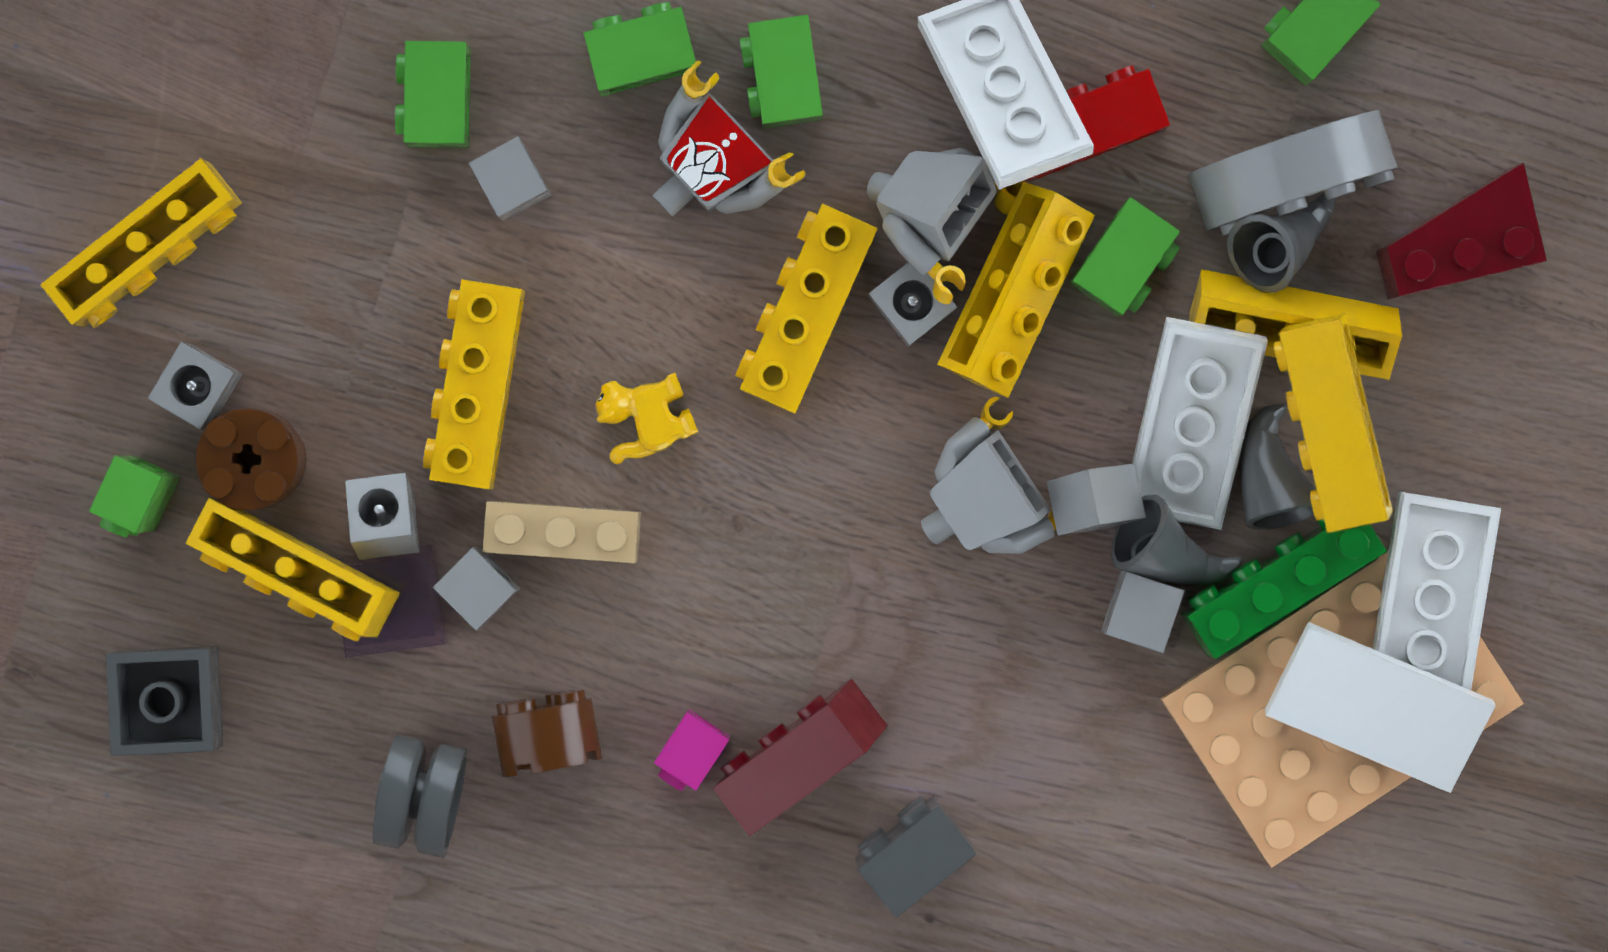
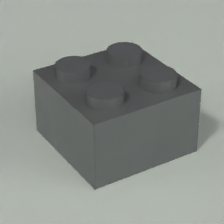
(164, 700)
(913, 854)

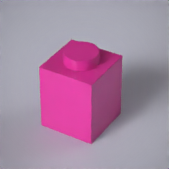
(690, 751)

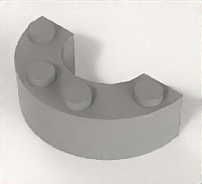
(1293, 168)

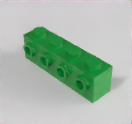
(1278, 584)

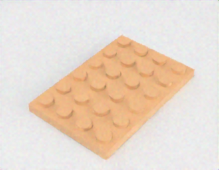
(1273, 775)

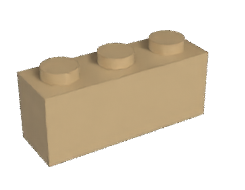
(561, 531)

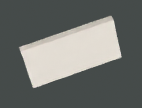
(1005, 88)
(1197, 418)
(1436, 585)
(1379, 707)

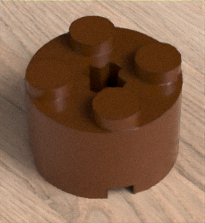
(229, 479)
(546, 735)

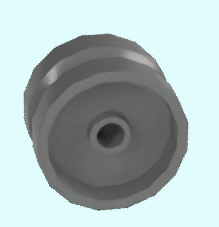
(412, 794)

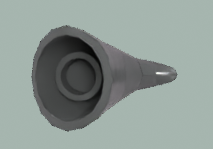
(1273, 247)
(1272, 485)
(1163, 551)

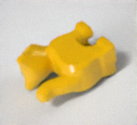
(653, 421)

